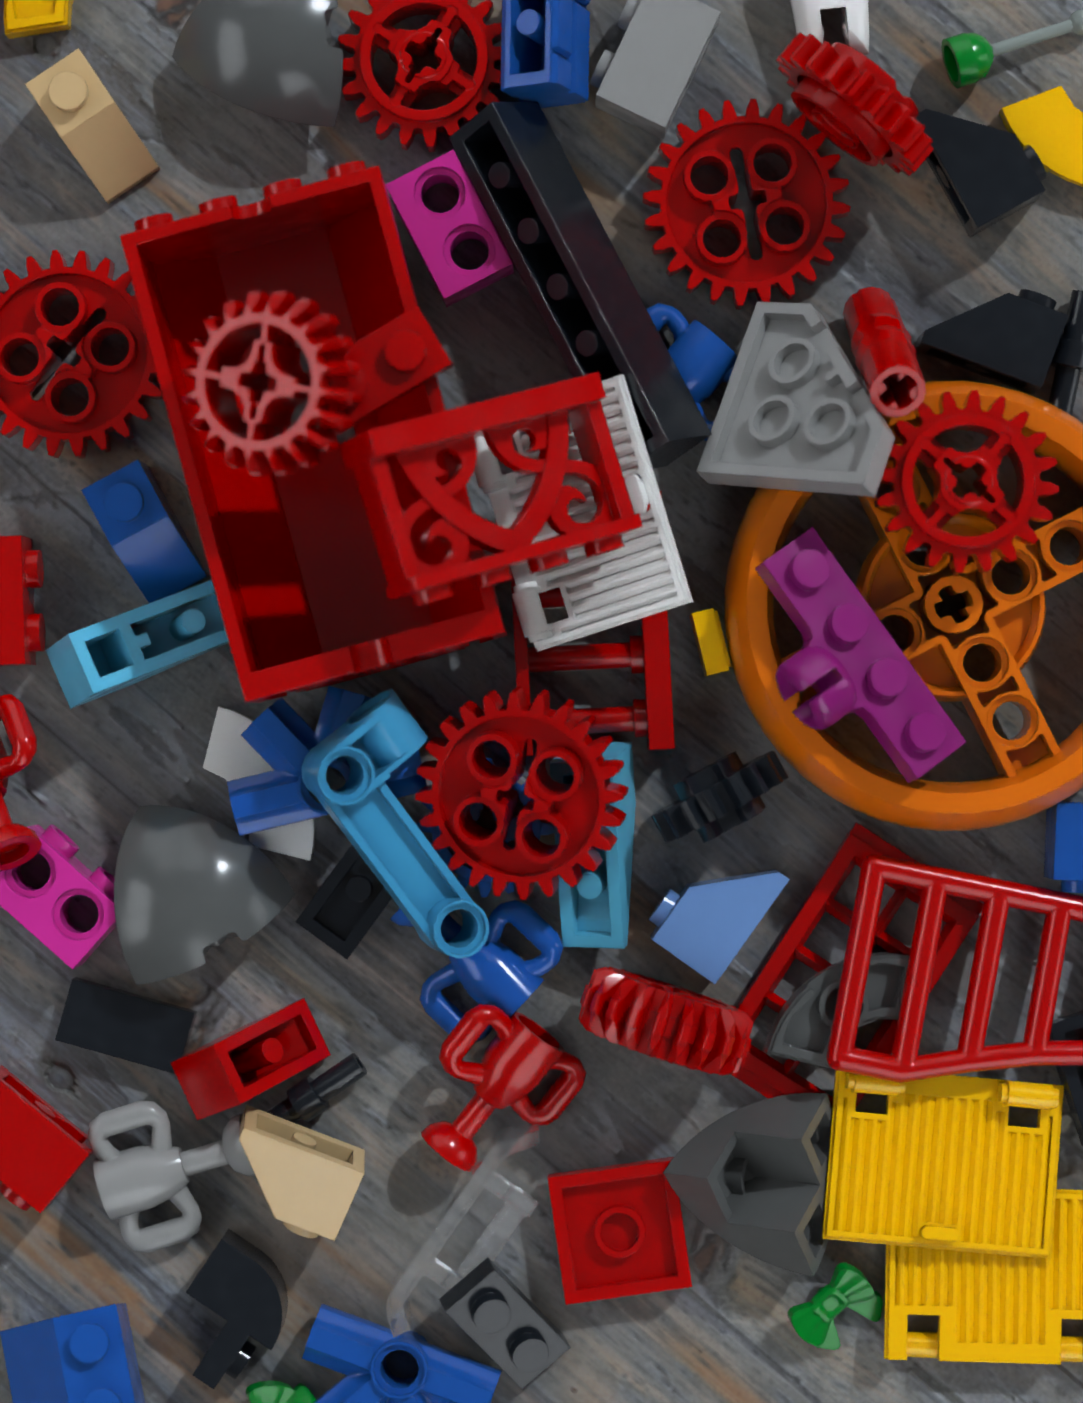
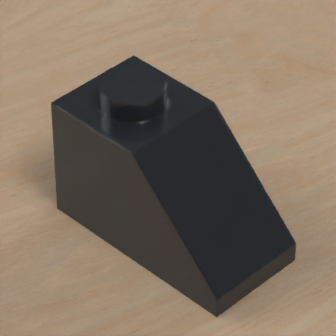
(981, 169)
(1001, 339)

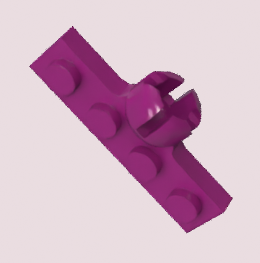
(853, 660)

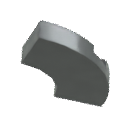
(806, 1019)

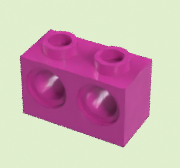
(439, 233)
(46, 908)

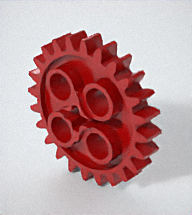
(802, 194)
(113, 390)
(575, 809)

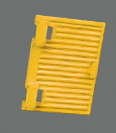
(944, 1163)
(989, 1303)

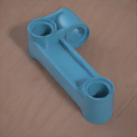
(380, 829)

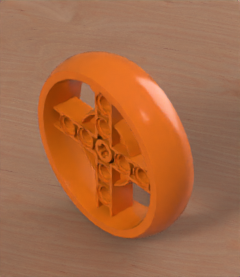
(1030, 766)

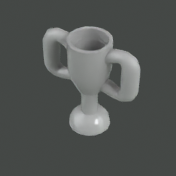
(155, 1172)

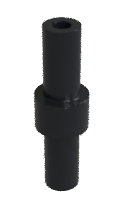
(1069, 357)
(311, 1095)

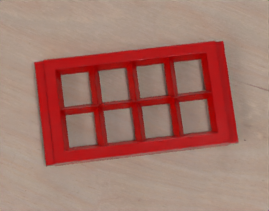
(960, 915)

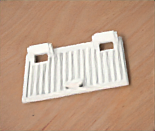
(606, 587)

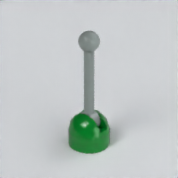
(970, 55)

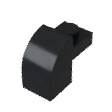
(248, 1293)

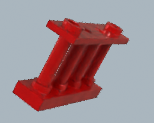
(643, 654)

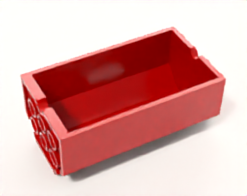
(298, 550)

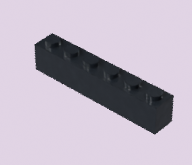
(575, 270)

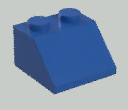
(74, 1359)

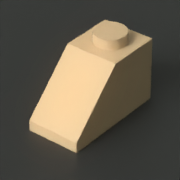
(92, 126)
(301, 1172)

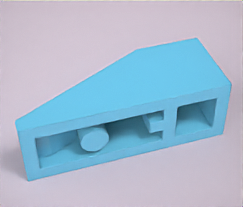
(138, 644)
(599, 905)

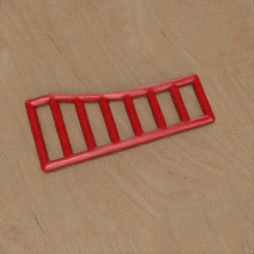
(971, 1054)

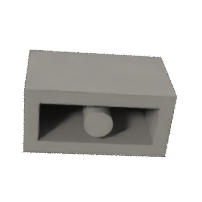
(654, 61)

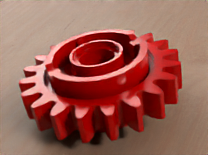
(854, 104)

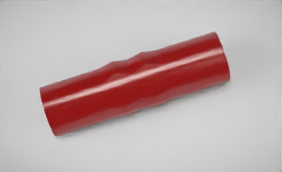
(884, 352)

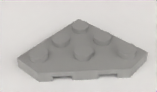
(796, 412)

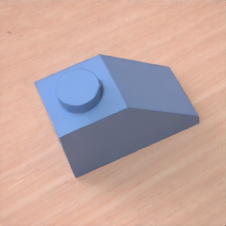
(714, 918)

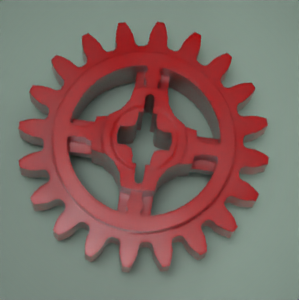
(410, 88)
(1003, 439)

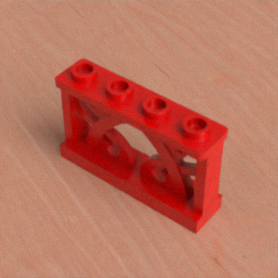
(412, 453)

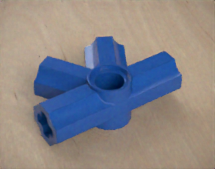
(283, 742)
(360, 1352)

